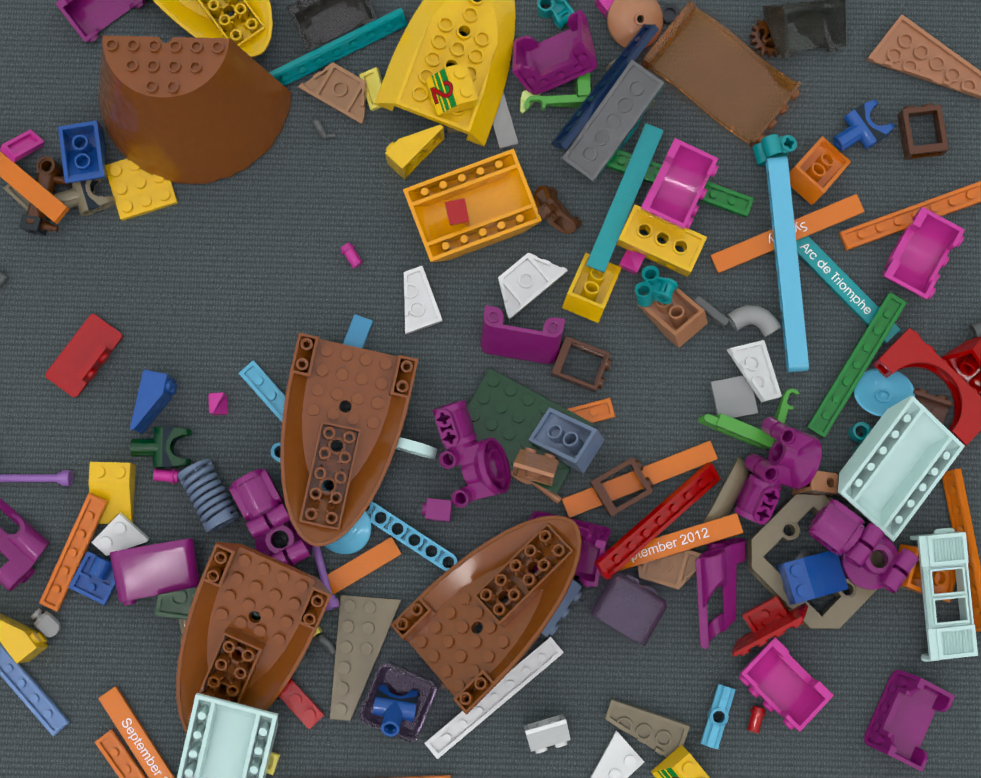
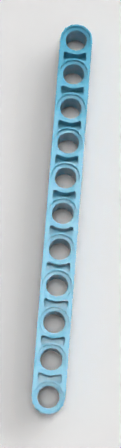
(787, 264)
(390, 521)

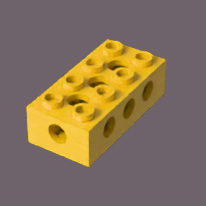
(660, 253)

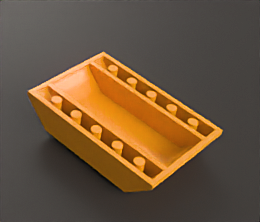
(495, 200)

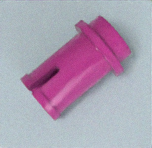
(351, 255)
(166, 475)

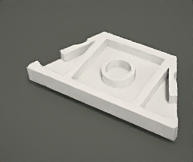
(527, 281)

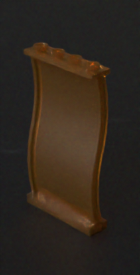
(721, 74)

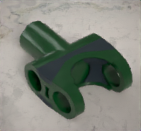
(161, 447)

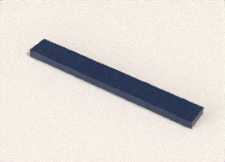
(600, 91)

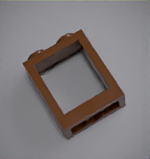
(928, 150)
(605, 364)
(604, 497)

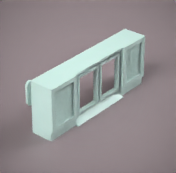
(946, 552)

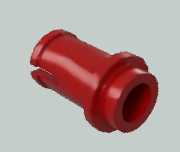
(756, 719)

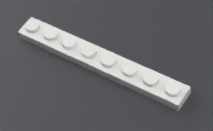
(504, 690)

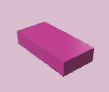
(22, 145)

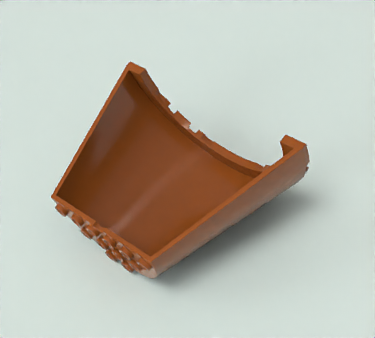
(188, 106)

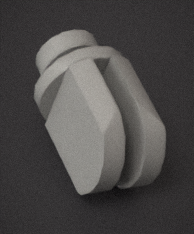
(46, 623)

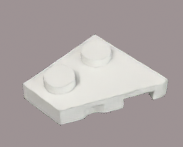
(119, 535)

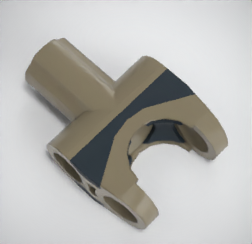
(85, 198)

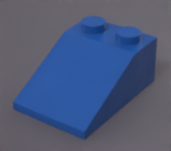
(82, 151)
(153, 396)
(812, 577)

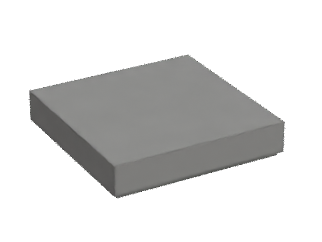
(734, 397)

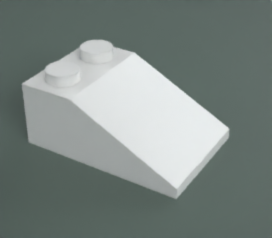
(547, 733)

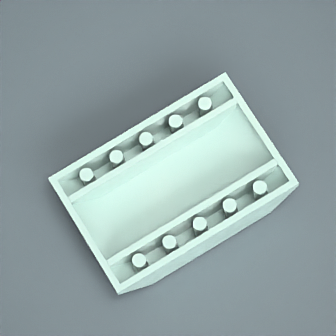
(898, 465)
(227, 740)

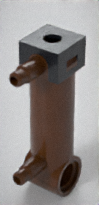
(35, 220)

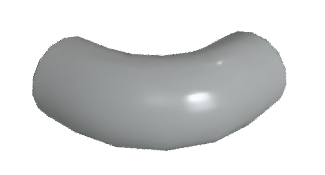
(753, 316)

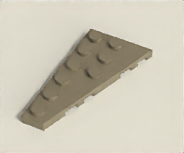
(360, 637)

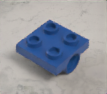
(94, 578)

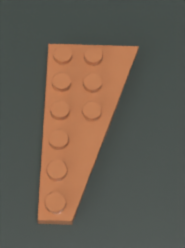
(920, 55)

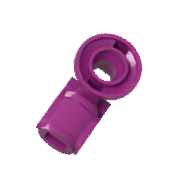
(482, 461)
(790, 462)
(261, 504)
(845, 535)

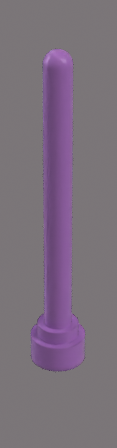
(64, 478)
(333, 602)

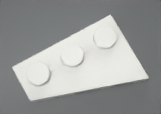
(757, 369)

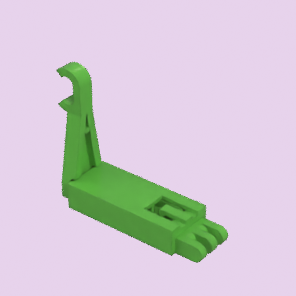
(581, 92)
(746, 432)

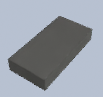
(711, 313)

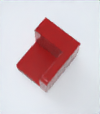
(457, 212)

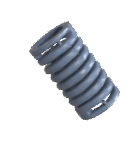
(204, 473)

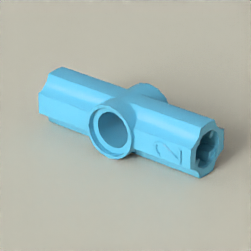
(714, 730)

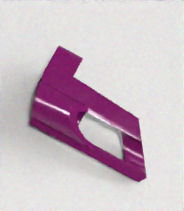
(20, 549)
(717, 569)

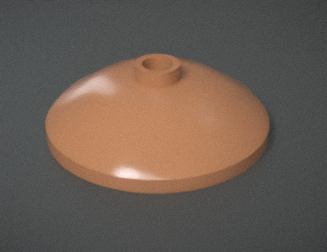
(623, 19)

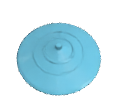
(879, 393)
(354, 539)

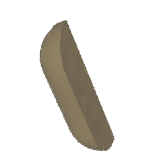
(728, 492)

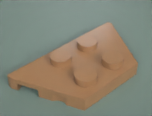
(339, 90)
(670, 570)

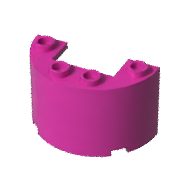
(680, 184)
(922, 252)
(784, 685)

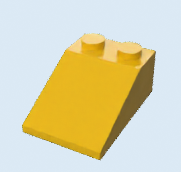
(411, 150)
(591, 290)
(116, 484)
(21, 640)

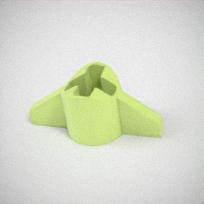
(525, 94)

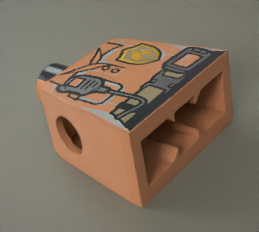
(822, 484)

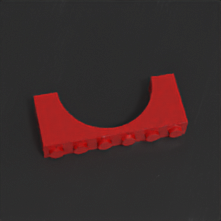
(912, 351)

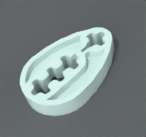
(416, 448)

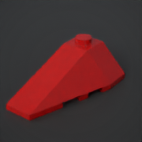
(967, 362)

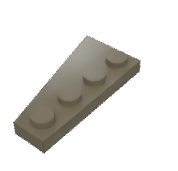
(649, 728)

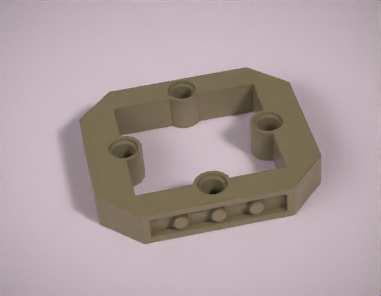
(768, 535)

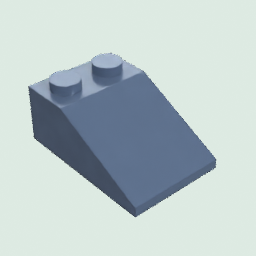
(567, 439)

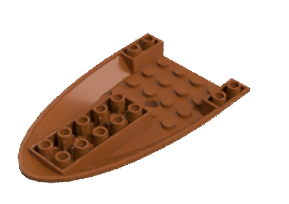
(379, 398)
(473, 592)
(221, 623)

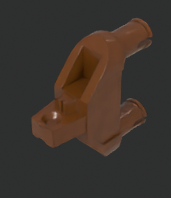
(554, 211)

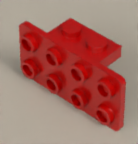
(84, 355)
(768, 620)

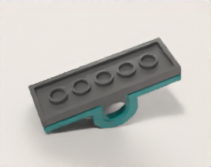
(613, 121)

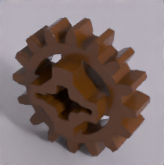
(764, 45)

